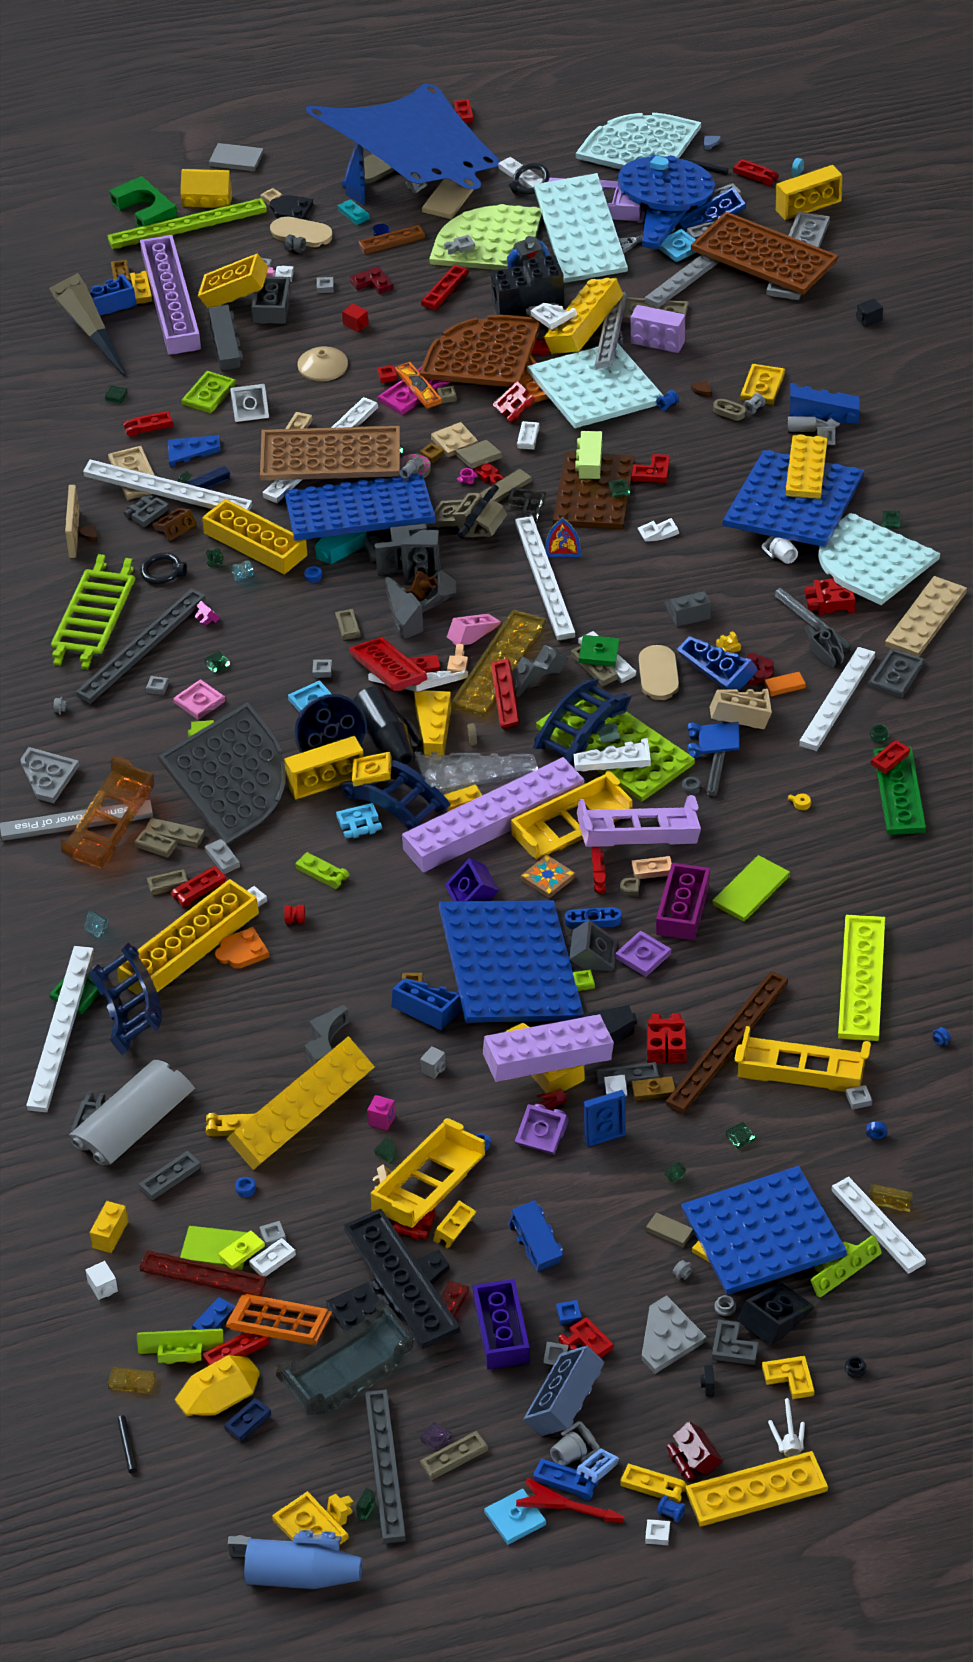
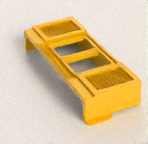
(540, 840)
(759, 1059)
(446, 1146)

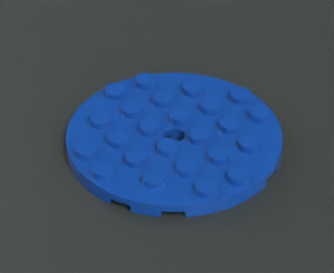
(684, 186)

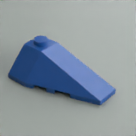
(355, 176)
(726, 202)

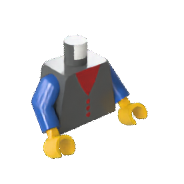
(526, 250)

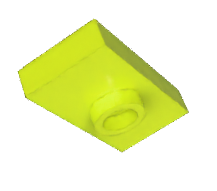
(241, 1250)

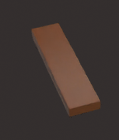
(391, 239)

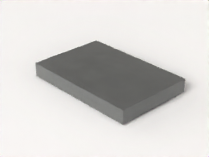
(896, 673)

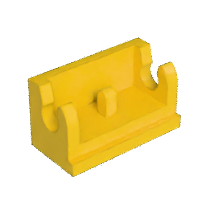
(454, 1223)

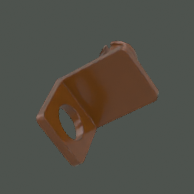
(421, 585)

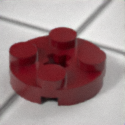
(765, 669)

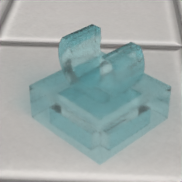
(95, 924)

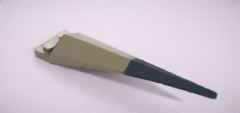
(77, 302)

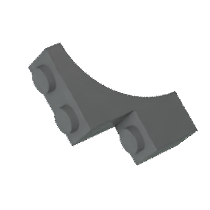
(528, 670)
(323, 1030)

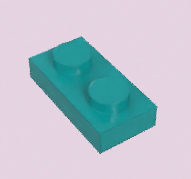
(353, 212)

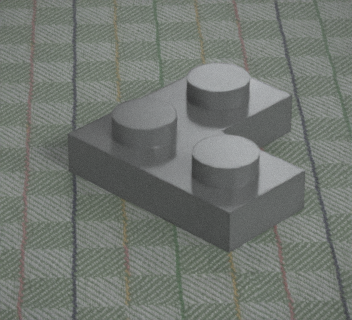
(729, 1348)

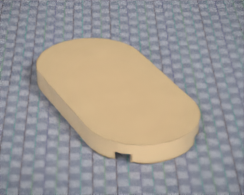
(313, 232)
(658, 672)

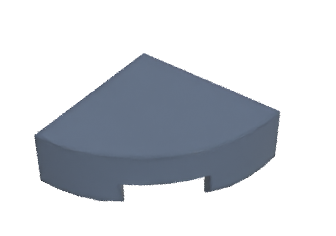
(710, 141)

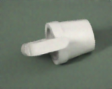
(780, 549)

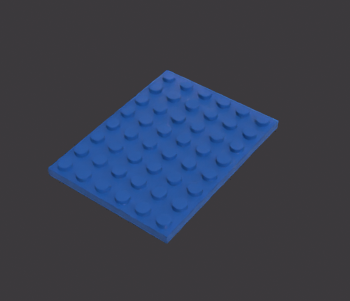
(359, 507)
(767, 511)
(510, 961)

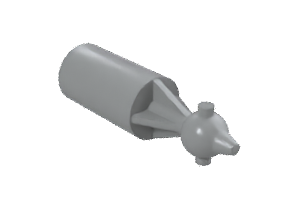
(808, 424)

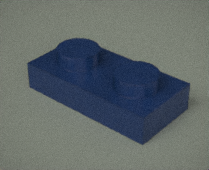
(247, 1419)

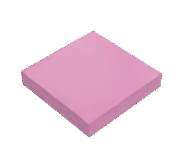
(199, 699)

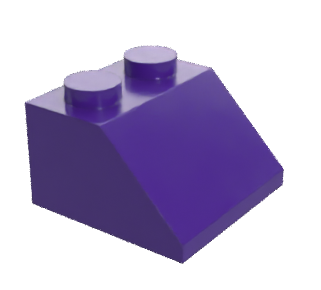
(472, 883)

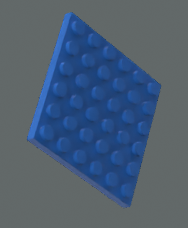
(763, 1230)

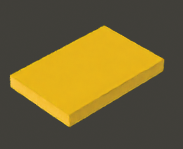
(763, 380)
(307, 1514)

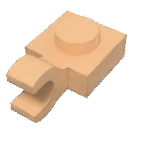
(458, 662)

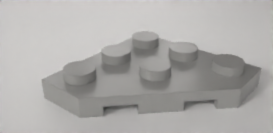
(47, 772)
(668, 1335)

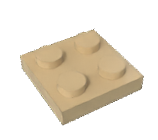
(453, 438)

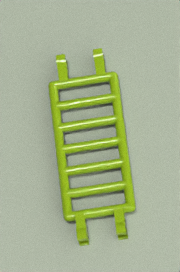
(89, 651)

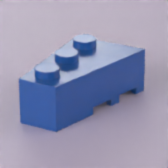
(426, 1003)
(535, 1235)

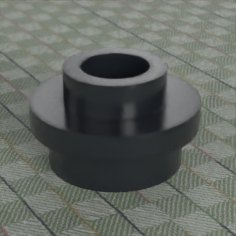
(858, 1362)

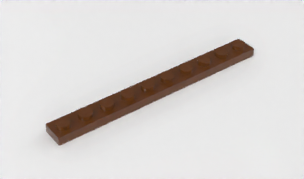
(726, 1042)

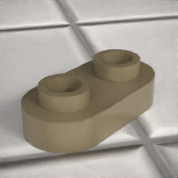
(729, 409)

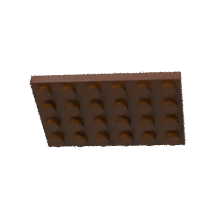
(589, 500)

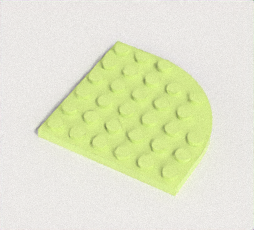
(493, 232)

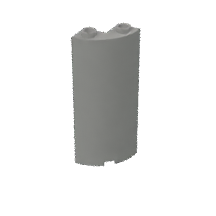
(131, 1112)

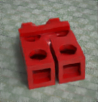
(829, 597)
(668, 1032)

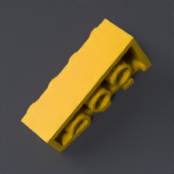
(433, 717)
(556, 1079)

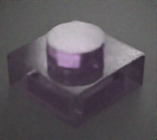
(435, 1436)

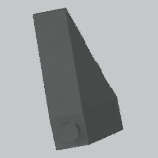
(405, 610)

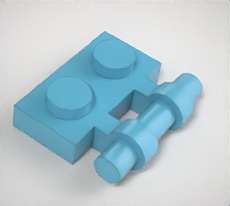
(359, 816)

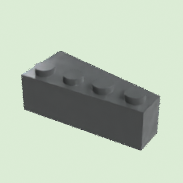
(224, 337)

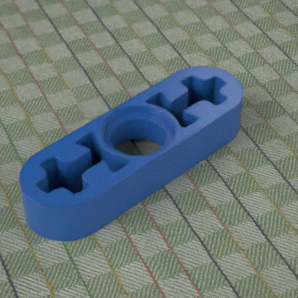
(607, 912)

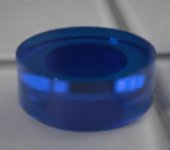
(380, 229)

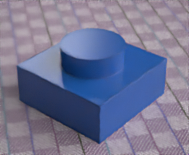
(568, 1312)

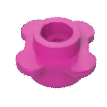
(467, 476)

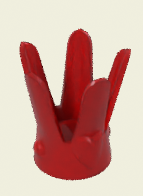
(553, 1099)

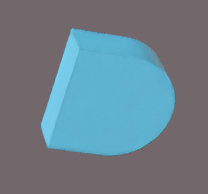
(659, 163)
(797, 167)

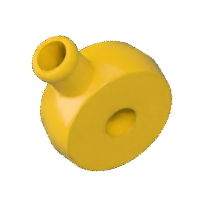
(800, 801)

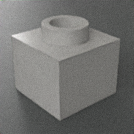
(433, 1062)

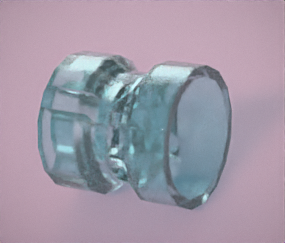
(242, 571)

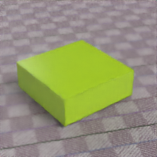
(584, 980)

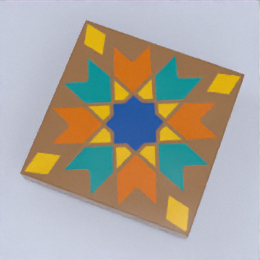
(548, 876)

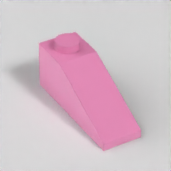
(471, 628)

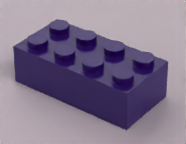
(501, 1324)

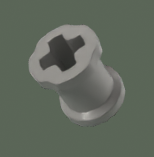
(754, 403)

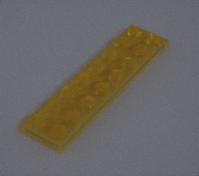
(510, 642)

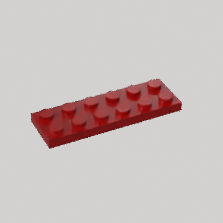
(388, 664)

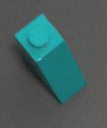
(334, 548)

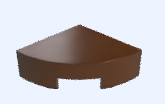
(702, 388)
(88, 532)

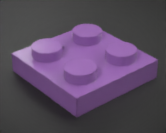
(643, 953)

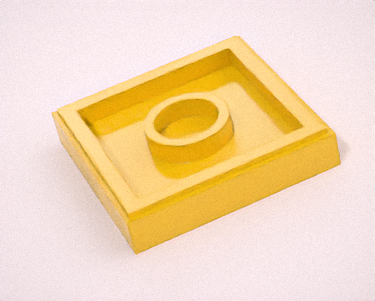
(371, 769)

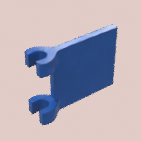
(713, 738)

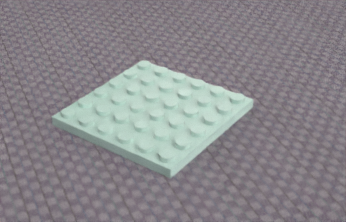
(593, 394)

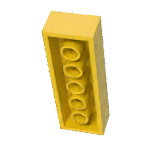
(592, 307)
(254, 536)

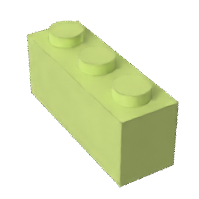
(589, 454)

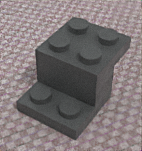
(390, 553)

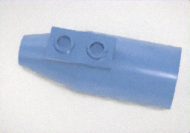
(304, 1563)

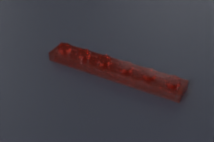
(202, 1273)

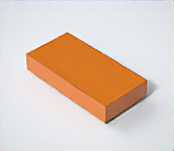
(785, 683)

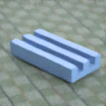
(602, 1466)

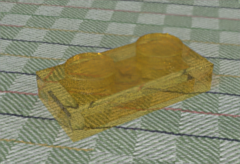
(891, 1197)

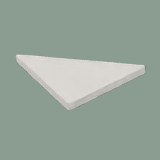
(433, 679)

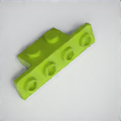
(838, 1270)
(179, 1345)

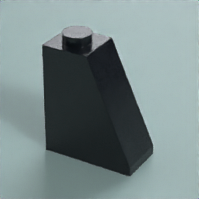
(618, 1021)

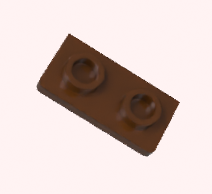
(175, 523)

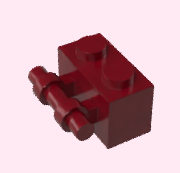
(698, 1450)

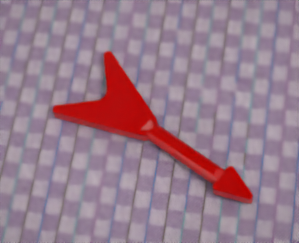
(547, 1498)

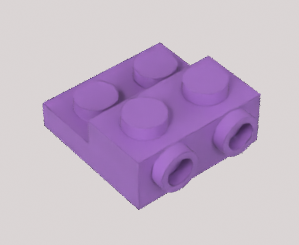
(542, 1128)

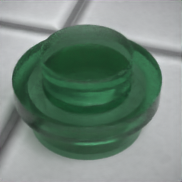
(879, 733)

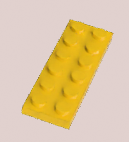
(806, 466)
(756, 1488)

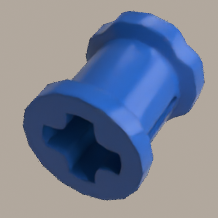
(667, 400)
(671, 1509)

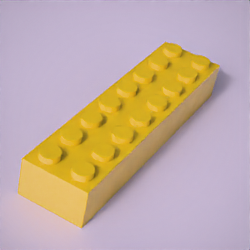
(193, 935)
(300, 1103)

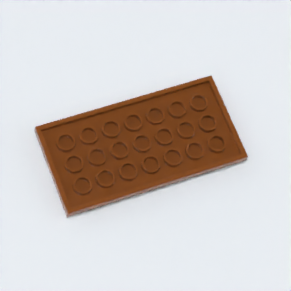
(764, 253)

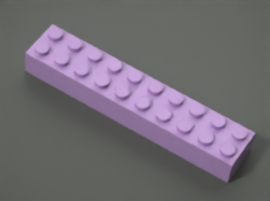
(170, 295)
(487, 815)

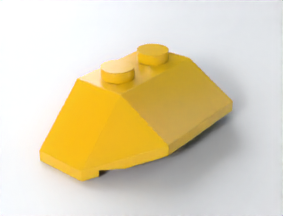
(218, 1386)

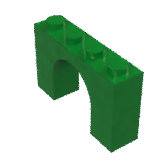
(142, 191)

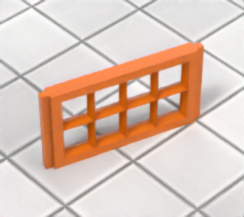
(241, 1310)

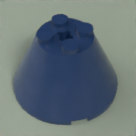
(329, 721)

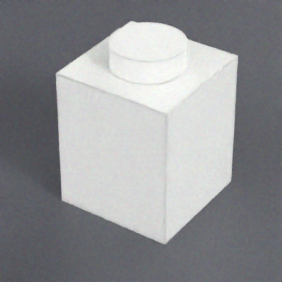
(101, 1280)

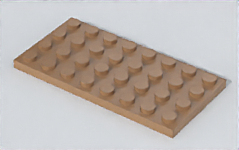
(330, 453)

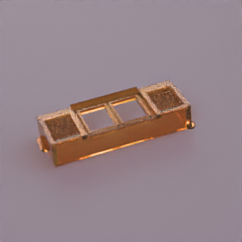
(124, 785)

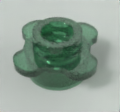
(218, 557)

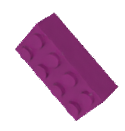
(683, 901)

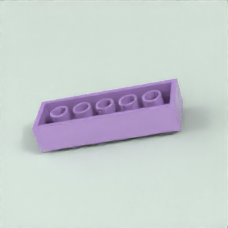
(547, 1047)

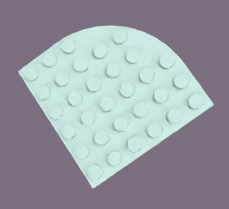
(638, 137)
(873, 559)

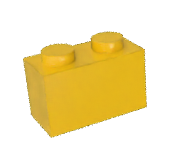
(109, 1227)

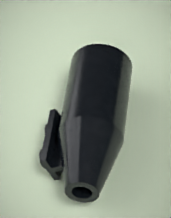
(387, 727)

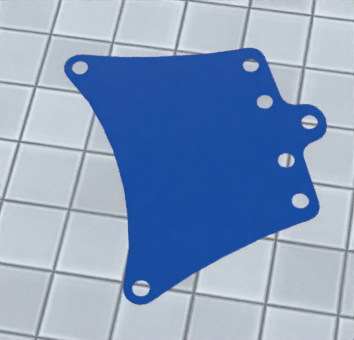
(414, 136)

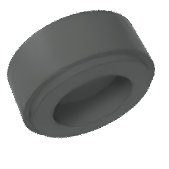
(691, 785)

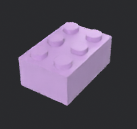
(657, 329)

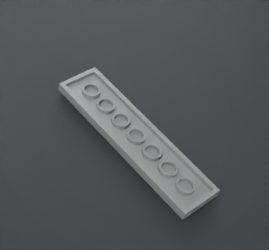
(806, 228)

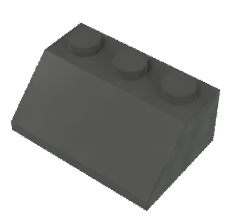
(421, 554)

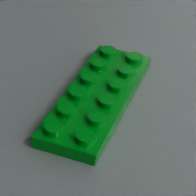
(901, 797)

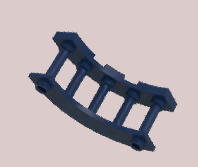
(594, 722)
(408, 776)
(122, 1030)

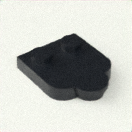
(291, 206)

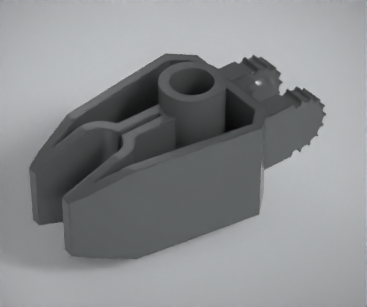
(825, 644)

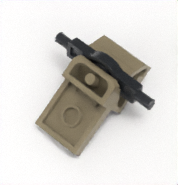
(472, 515)

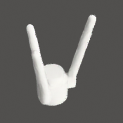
(791, 1443)

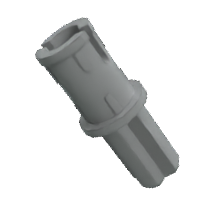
(411, 467)

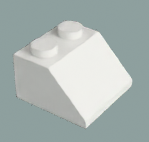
(249, 402)

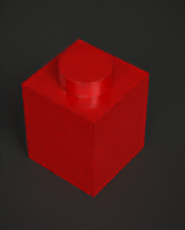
(355, 317)

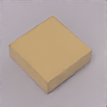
(270, 195)

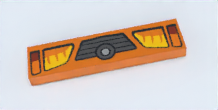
(418, 385)

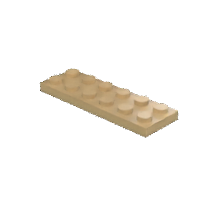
(926, 616)

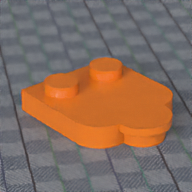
(242, 949)

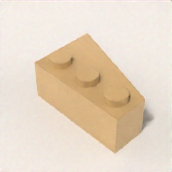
(747, 707)

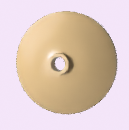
(322, 363)

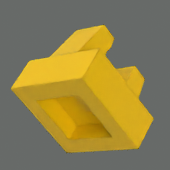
(729, 643)
(339, 1508)

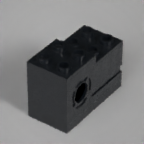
(527, 286)

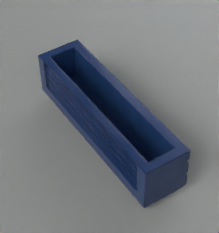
(211, 478)

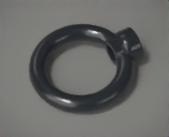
(515, 185)
(179, 568)

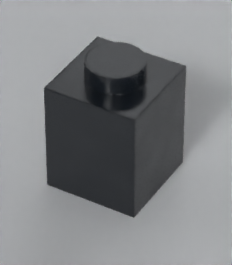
(869, 312)

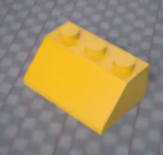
(205, 188)

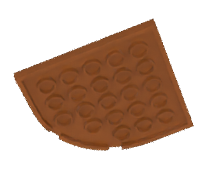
(483, 351)

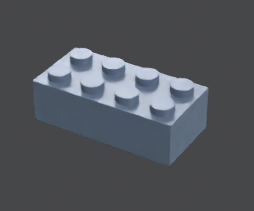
(564, 1391)

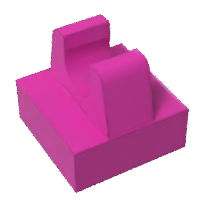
(206, 613)

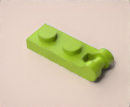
(321, 870)

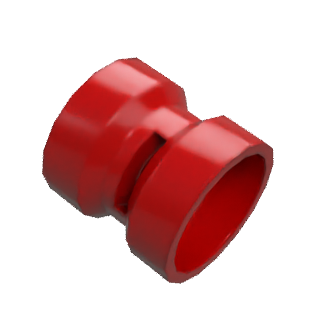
(290, 911)

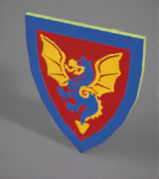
(563, 541)

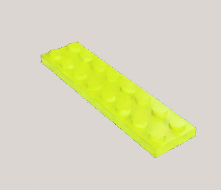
(861, 978)

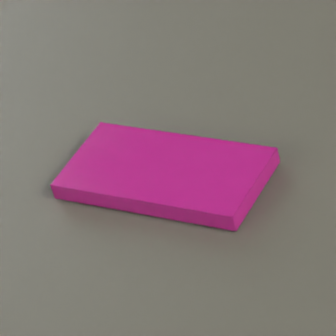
(402, 399)

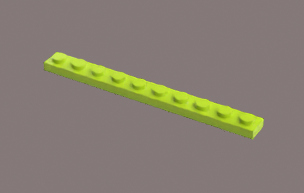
(187, 223)

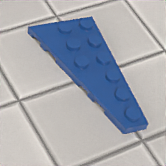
(659, 225)

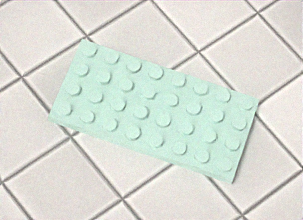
(580, 227)

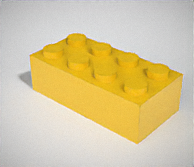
(809, 192)
(233, 281)
(322, 767)

